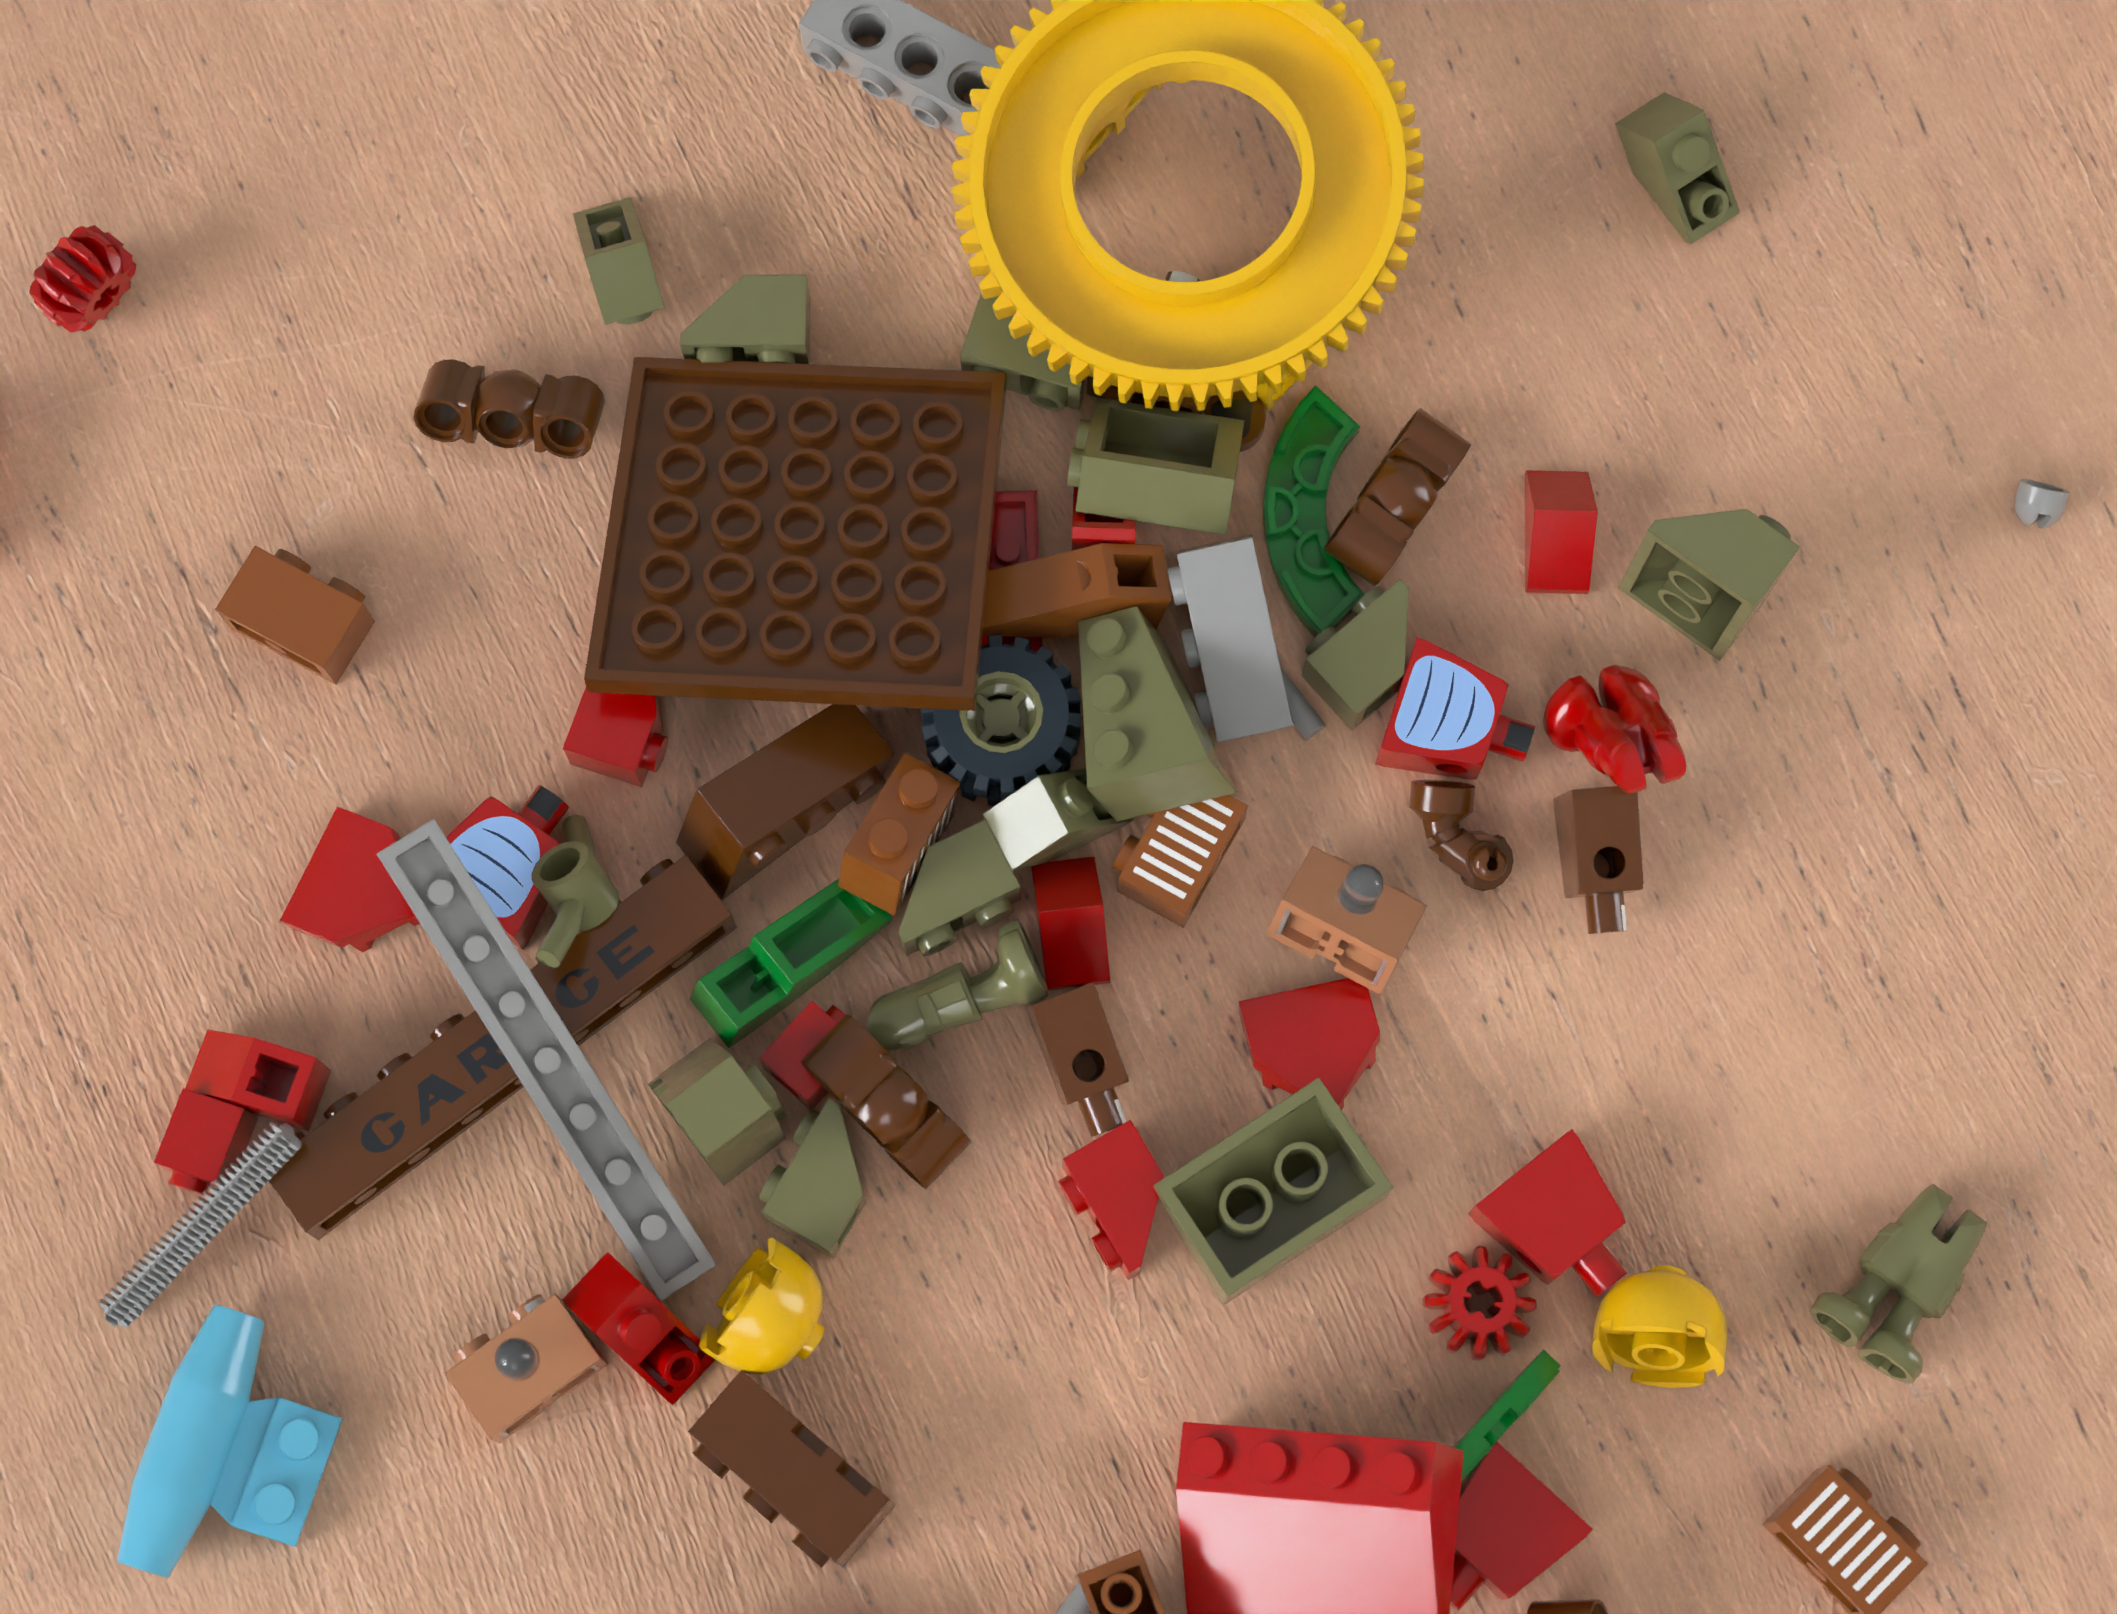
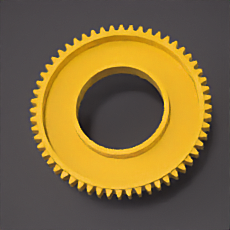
(1241, 331)

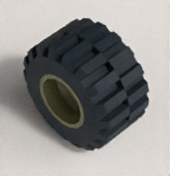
(1020, 726)

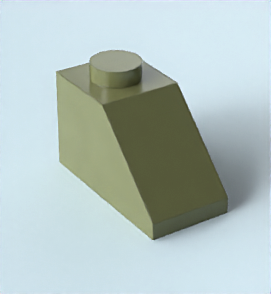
(618, 262)

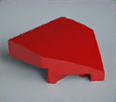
(346, 888)
(1311, 1035)

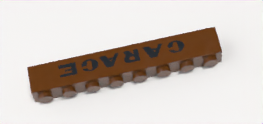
(463, 1073)

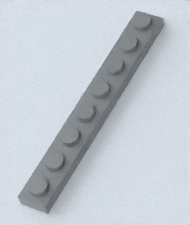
(546, 1059)

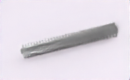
(202, 1225)

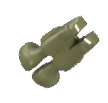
(955, 999)
(1920, 1270)

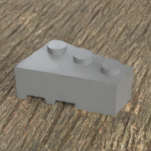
(1230, 639)

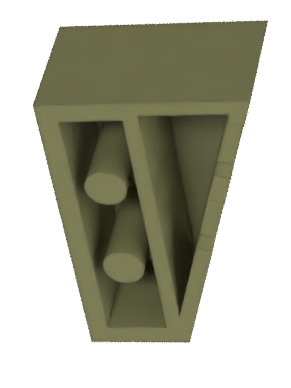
(1140, 722)
(721, 1108)

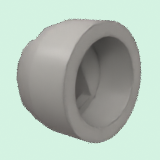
(2040, 503)

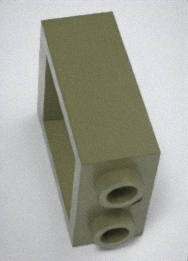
(1156, 465)

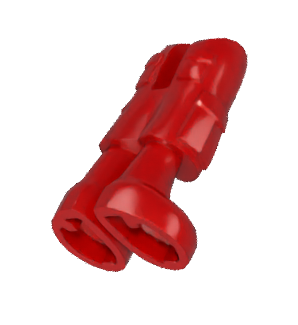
(1623, 736)

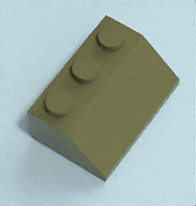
(1709, 573)
(1272, 1190)

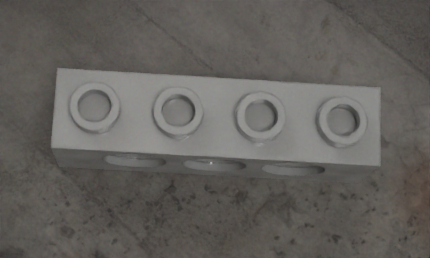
(907, 39)

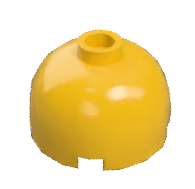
(767, 1313)
(1662, 1328)

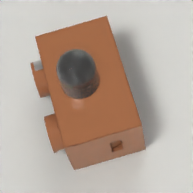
(1346, 918)
(524, 1366)

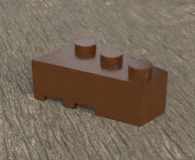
(782, 795)
(789, 1472)

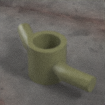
(573, 888)

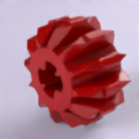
(82, 278)
(1475, 1325)

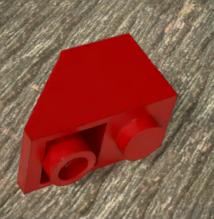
(259, 1077)
(1115, 1185)
(638, 1328)

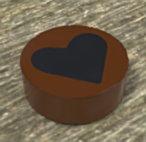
(1241, 409)

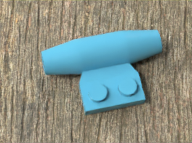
(219, 1450)

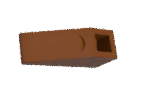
(1059, 590)

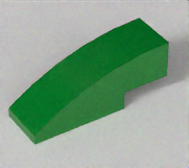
(785, 961)

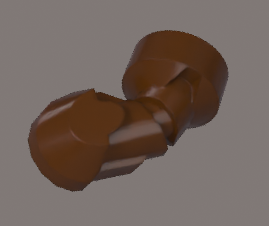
(1474, 855)

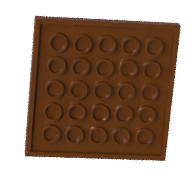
(800, 534)

